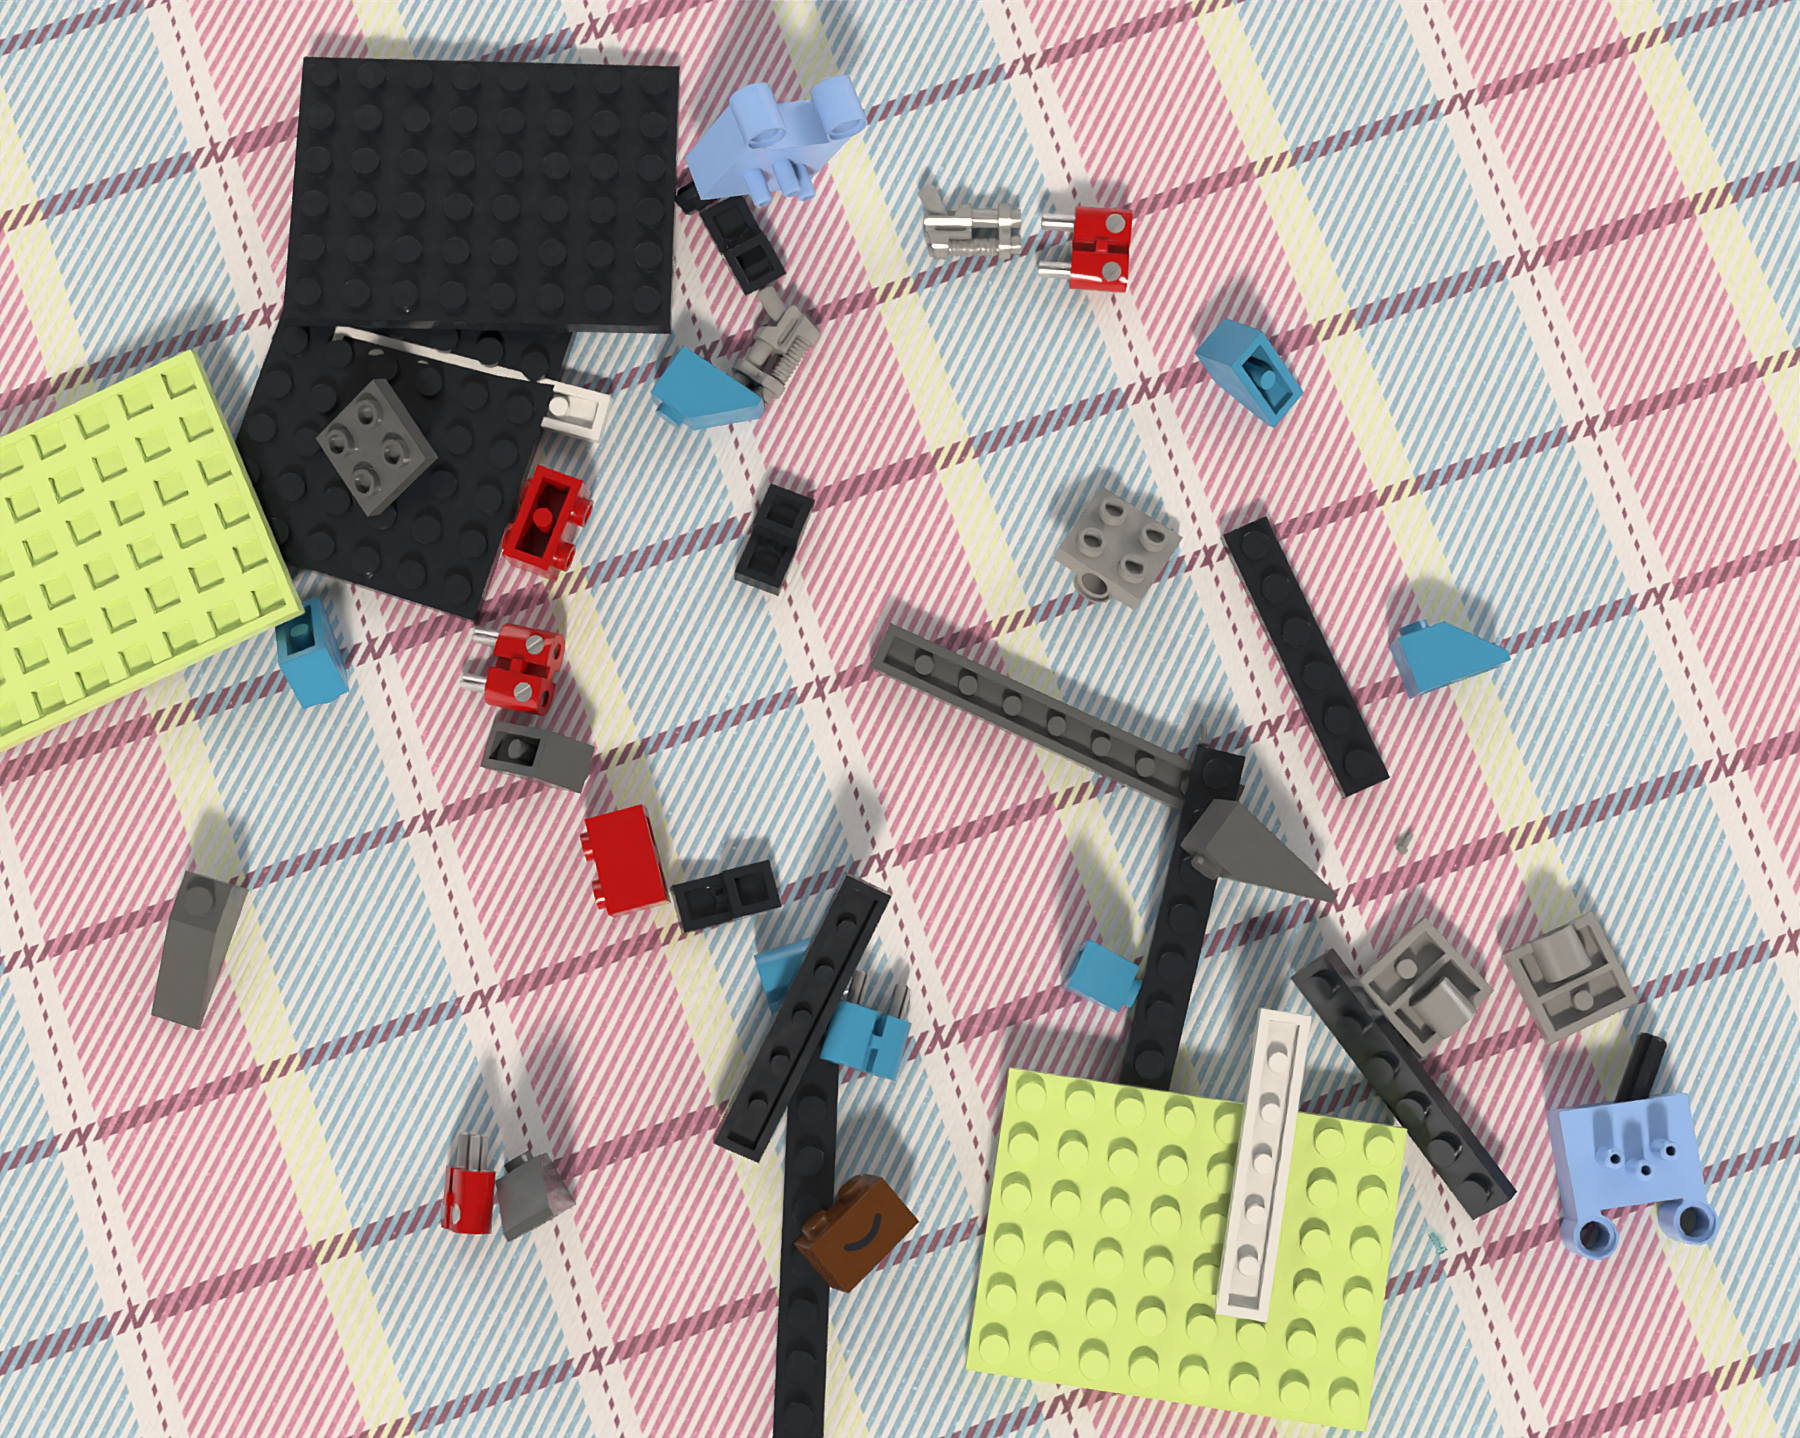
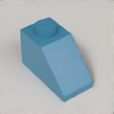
(1249, 370)
(702, 395)
(311, 656)
(1441, 656)
(1103, 977)

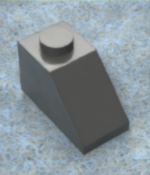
(538, 756)

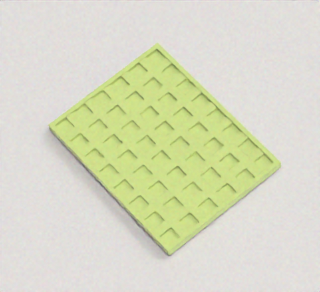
(127, 548)
(1115, 1243)

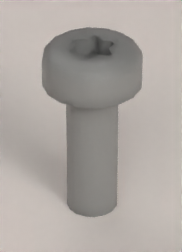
(1203, 742)
(1403, 847)

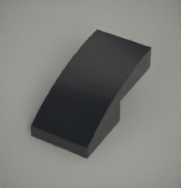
(742, 244)
(774, 539)
(725, 897)

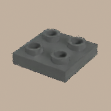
(376, 447)

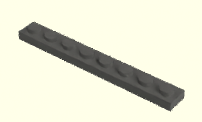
(1034, 717)

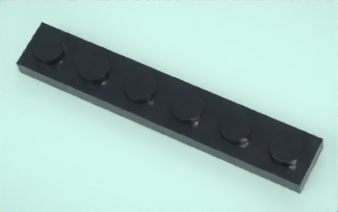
(1304, 657)
(801, 1017)
(1403, 1085)

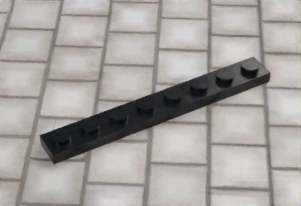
(1177, 932)
(802, 1290)

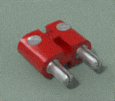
(1098, 248)
(522, 669)
(469, 1188)

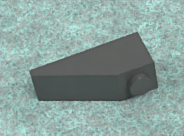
(1239, 848)
(196, 947)
(530, 1194)

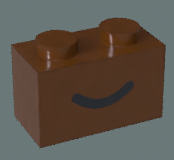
(855, 1231)

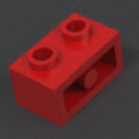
(625, 861)

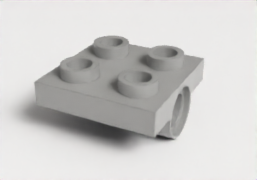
(1116, 550)
(1570, 978)
(1424, 987)

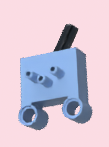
(771, 144)
(1630, 1155)

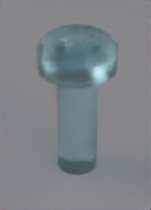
(1440, 1249)

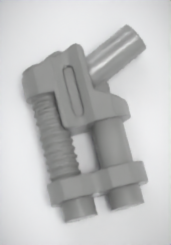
(951, 230)
(787, 335)

